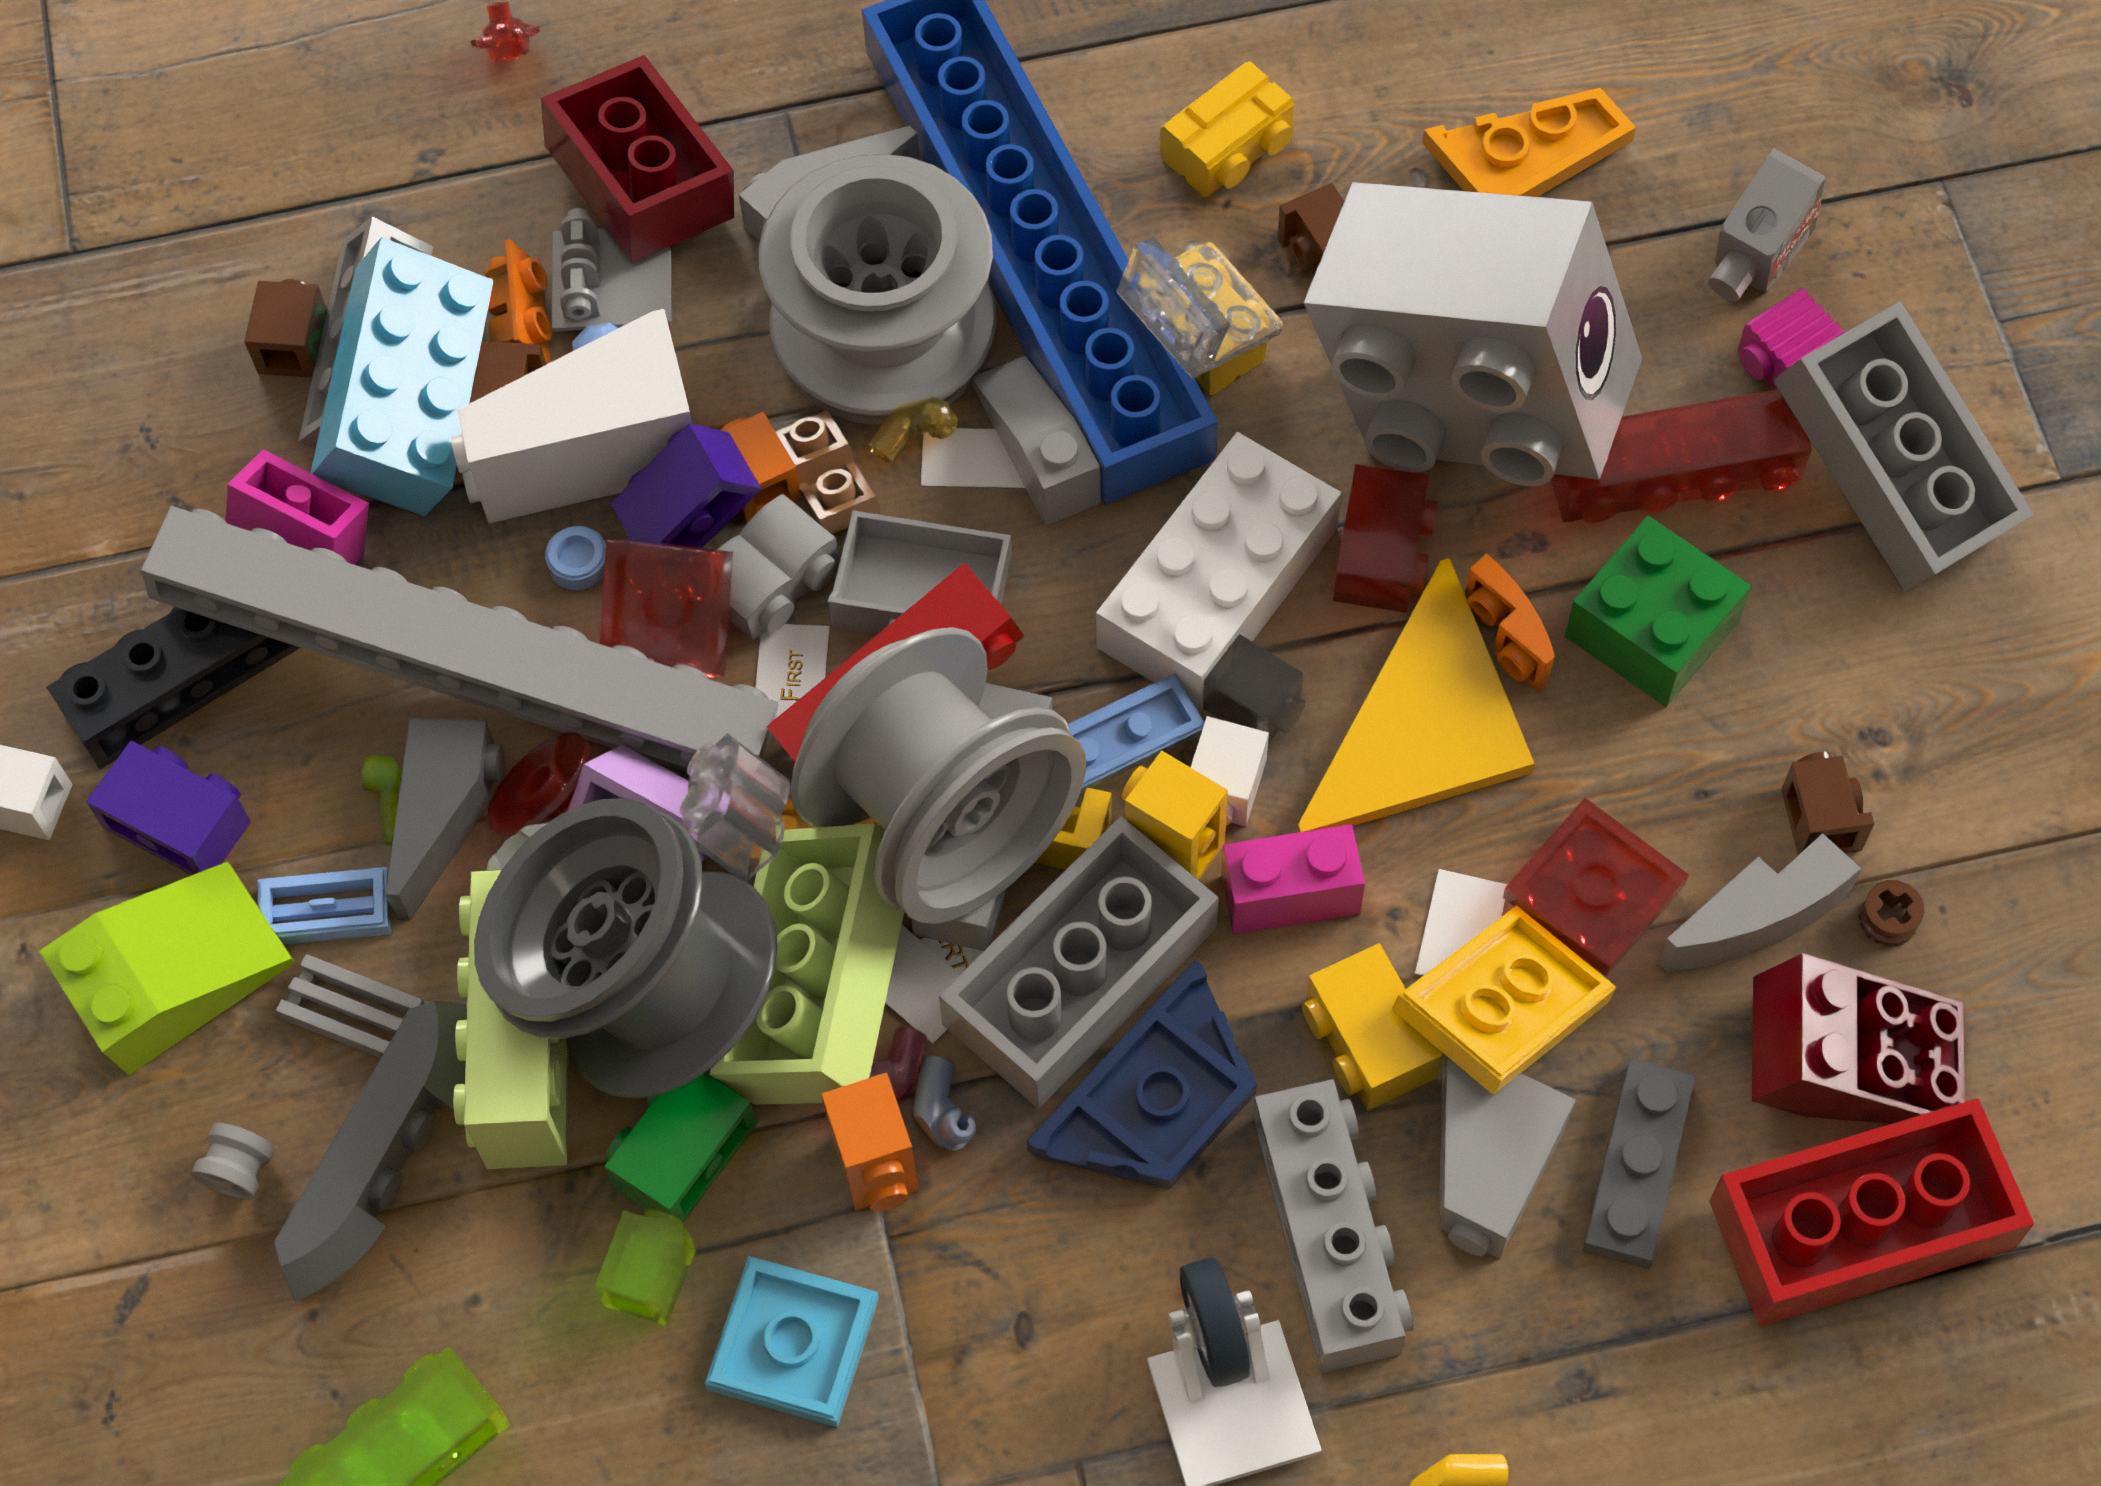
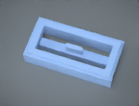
(332, 928)

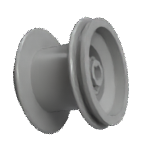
(886, 332)
(955, 792)

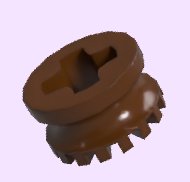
(1892, 930)

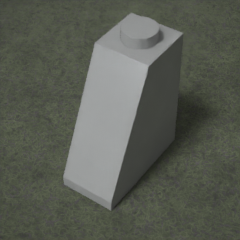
(1493, 1155)

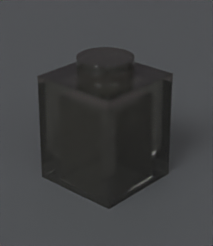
(1254, 689)

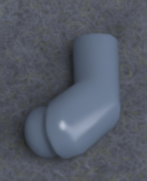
(934, 1109)

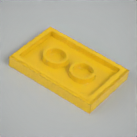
(1504, 999)

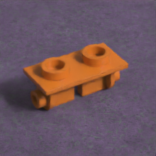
(519, 290)

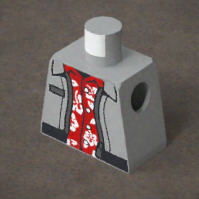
(1767, 226)

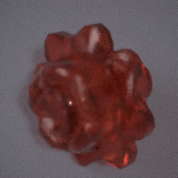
(504, 35)

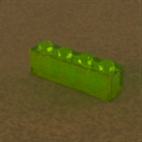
(410, 1435)

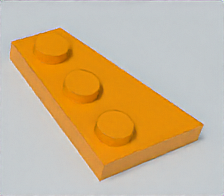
(1533, 148)

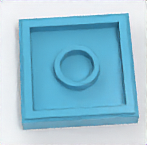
(792, 1341)

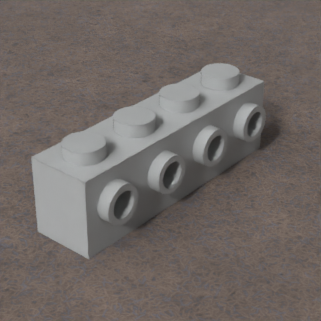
(1330, 1227)

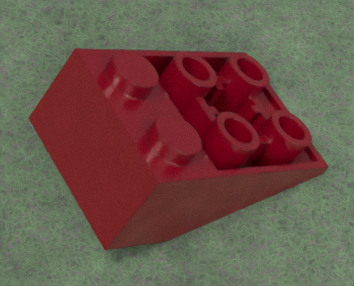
(1853, 1044)

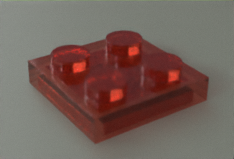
(668, 603)
(1595, 886)

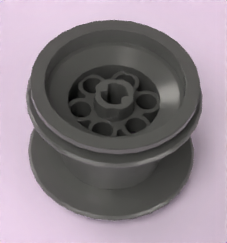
(625, 948)

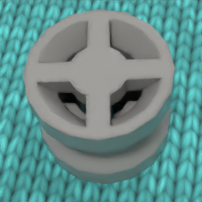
(232, 1161)

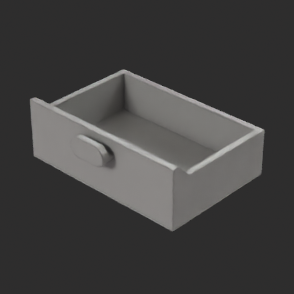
(898, 560)

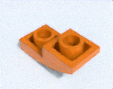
(1521, 637)

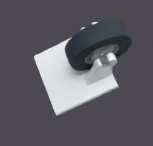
(1228, 1385)

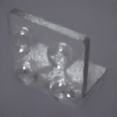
(1196, 305)

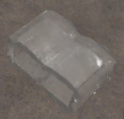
(735, 806)

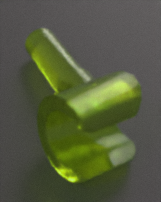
(383, 776)

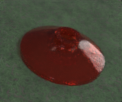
(539, 784)

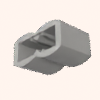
(776, 562)

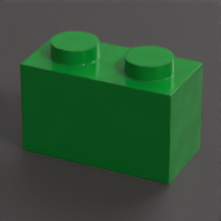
(679, 1146)

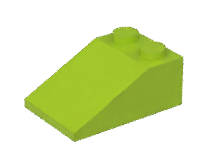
(165, 963)

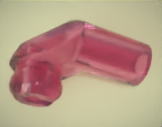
(902, 1060)

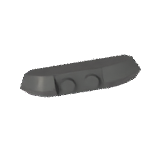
(362, 1167)

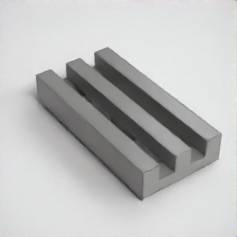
(304, 988)

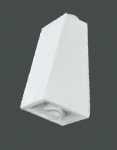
(574, 423)

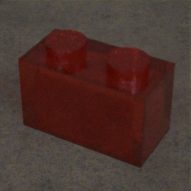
(1381, 538)

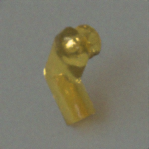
(909, 419)

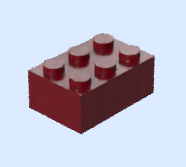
(638, 158)

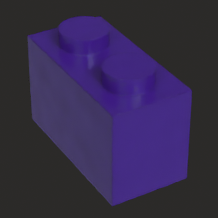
(687, 489)
(169, 809)

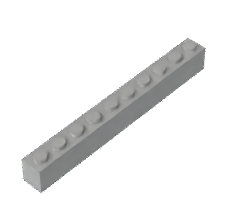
(447, 642)

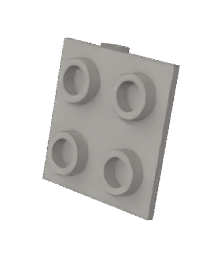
(598, 282)

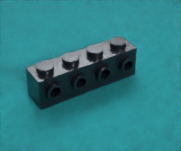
(158, 679)

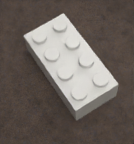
(1218, 566)

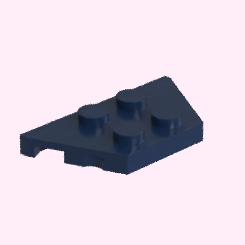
(1155, 1093)

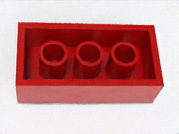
(1870, 1211)

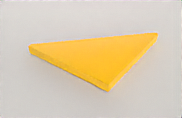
(1429, 722)

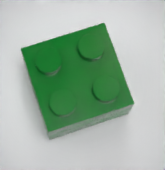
(1657, 610)

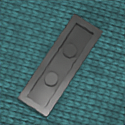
(1639, 1163)

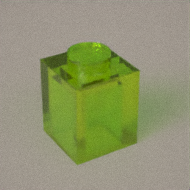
(646, 1266)

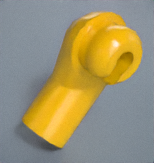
(1465, 1471)

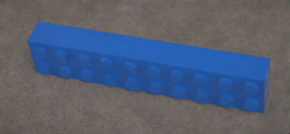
(1050, 241)

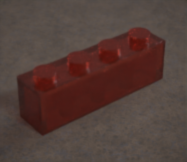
(1691, 455)

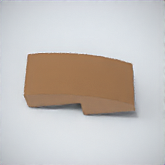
(827, 472)

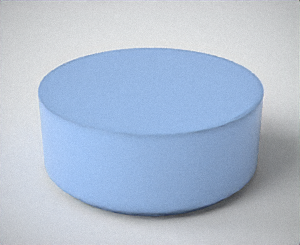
(576, 558)

